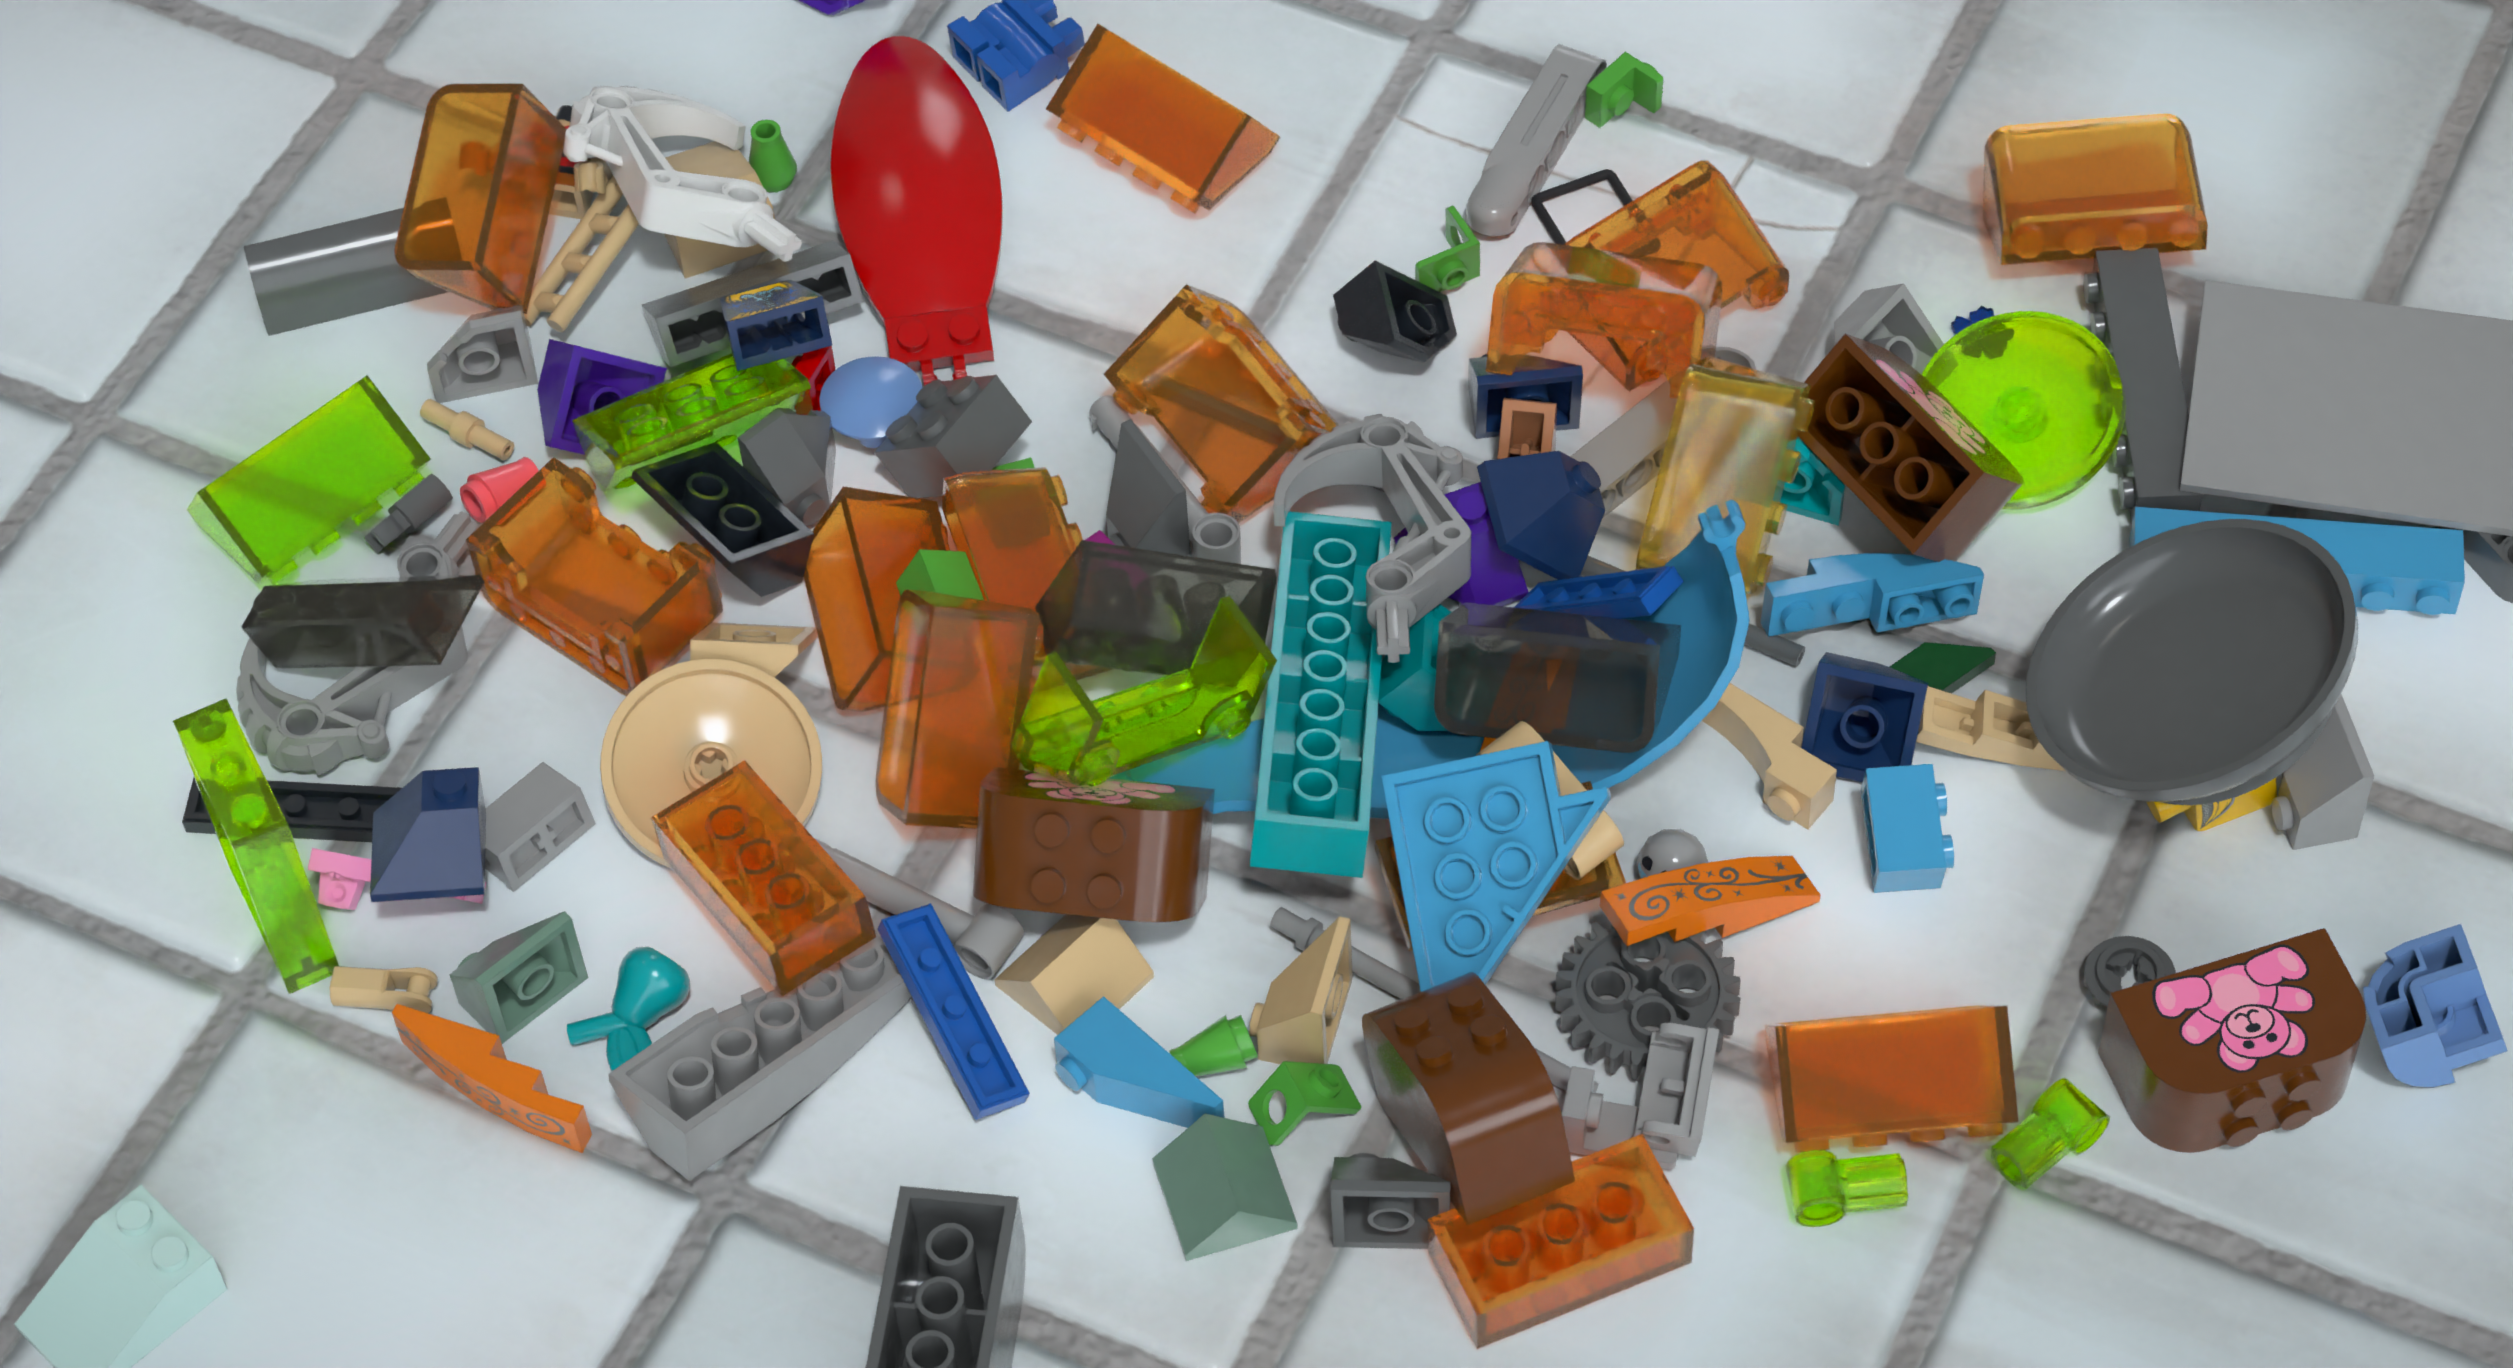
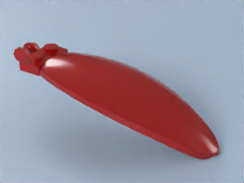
(919, 204)

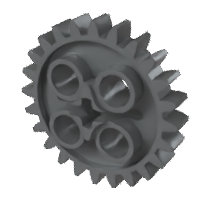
(1644, 992)

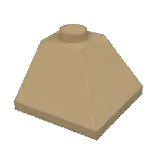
(759, 646)
(1306, 1001)

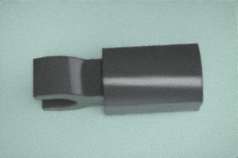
(410, 512)

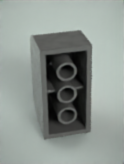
(950, 1282)

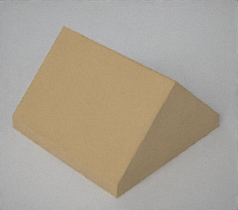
(1074, 969)

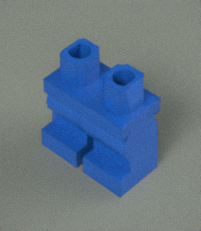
(1015, 48)

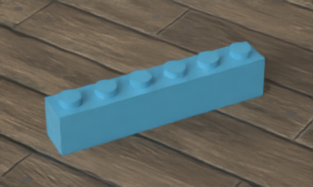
(2383, 563)

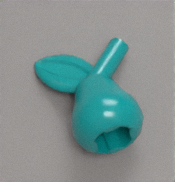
(645, 991)

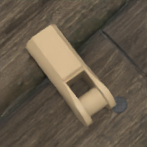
(377, 987)

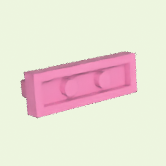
(344, 879)

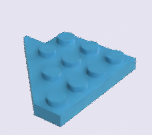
(1481, 852)

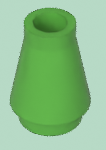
(771, 156)
(1217, 1048)

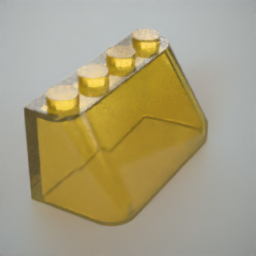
(1727, 443)

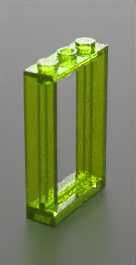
(257, 845)

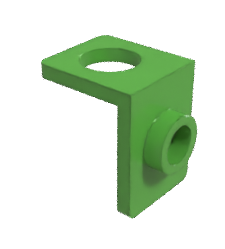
(1453, 266)
(1305, 1089)

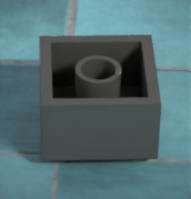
(951, 431)

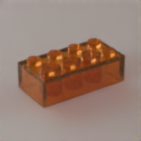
(764, 877)
(1564, 1246)

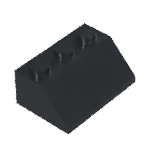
(731, 516)

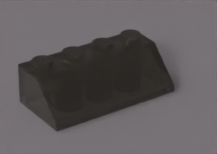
(1144, 606)
(361, 620)

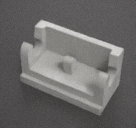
(533, 825)
(1676, 1087)

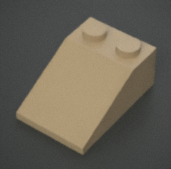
(713, 160)

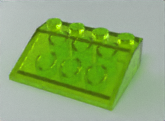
(684, 414)

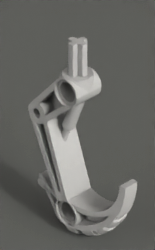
(1413, 473)
(351, 712)

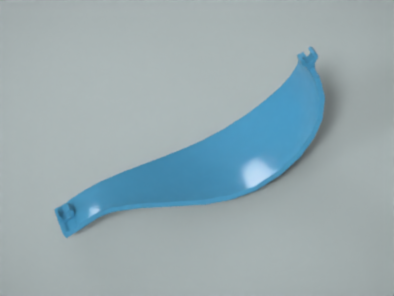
(1712, 639)

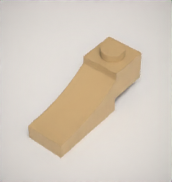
(1794, 780)

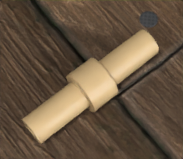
(467, 429)

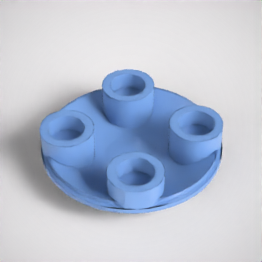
(869, 397)

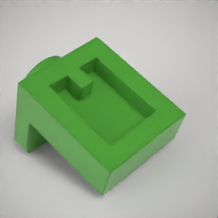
(1621, 84)

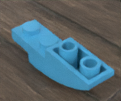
(1878, 586)

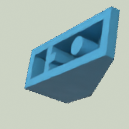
(1129, 1069)

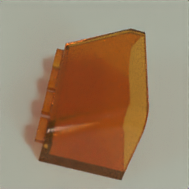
(1158, 122)
(2092, 188)
(481, 193)
(1013, 537)
(852, 585)
(952, 704)
(1893, 1076)

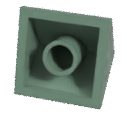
(1222, 1186)

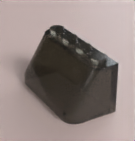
(1560, 672)

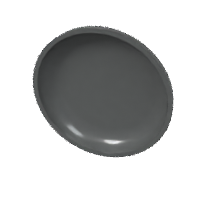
(2195, 662)

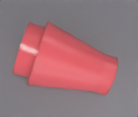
(493, 487)

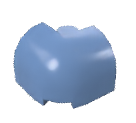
(2432, 1009)

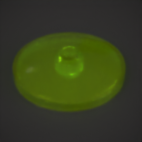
(2039, 395)

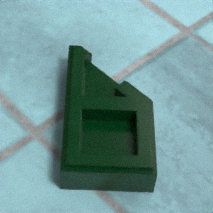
(1946, 665)

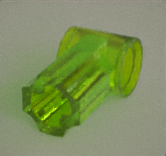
(2059, 1124)
(1830, 1187)

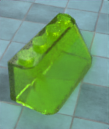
(310, 483)

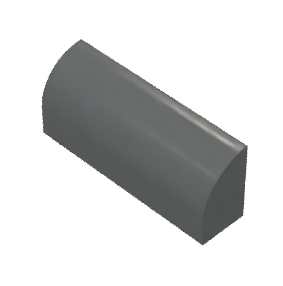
(331, 273)
(693, 320)

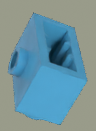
(1905, 828)

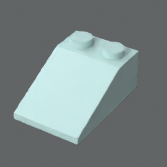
(121, 1289)

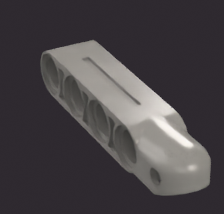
(1532, 141)
(1633, 445)

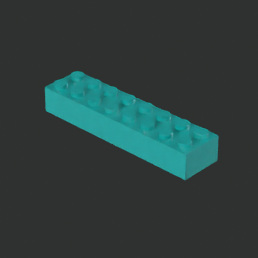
(1320, 700)

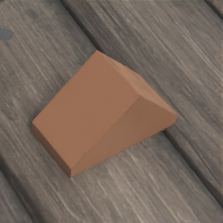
(1527, 428)

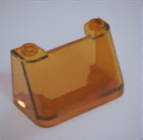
(1687, 220)
(1220, 398)

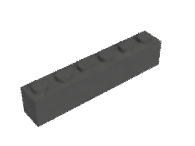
(2138, 332)

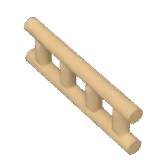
(571, 260)

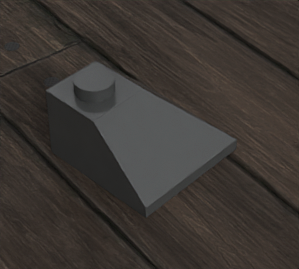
(1145, 498)
(1383, 1202)

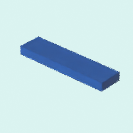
(1606, 595)
(953, 1011)

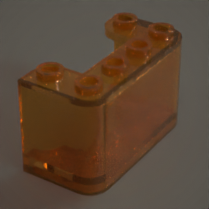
(1606, 295)
(592, 583)

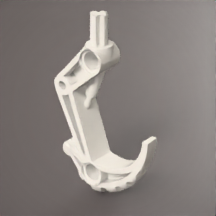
(620, 128)

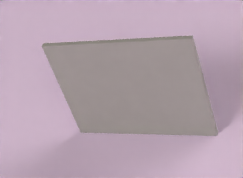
(2352, 408)

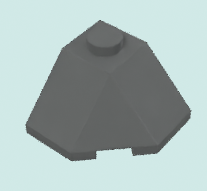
(793, 460)

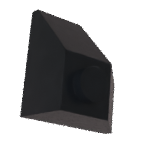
(1394, 313)

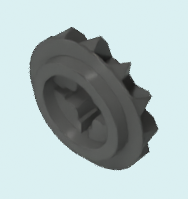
(2115, 957)

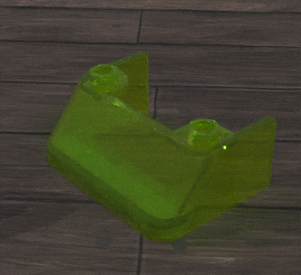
(1092, 740)

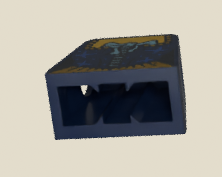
(769, 324)

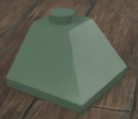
(520, 975)

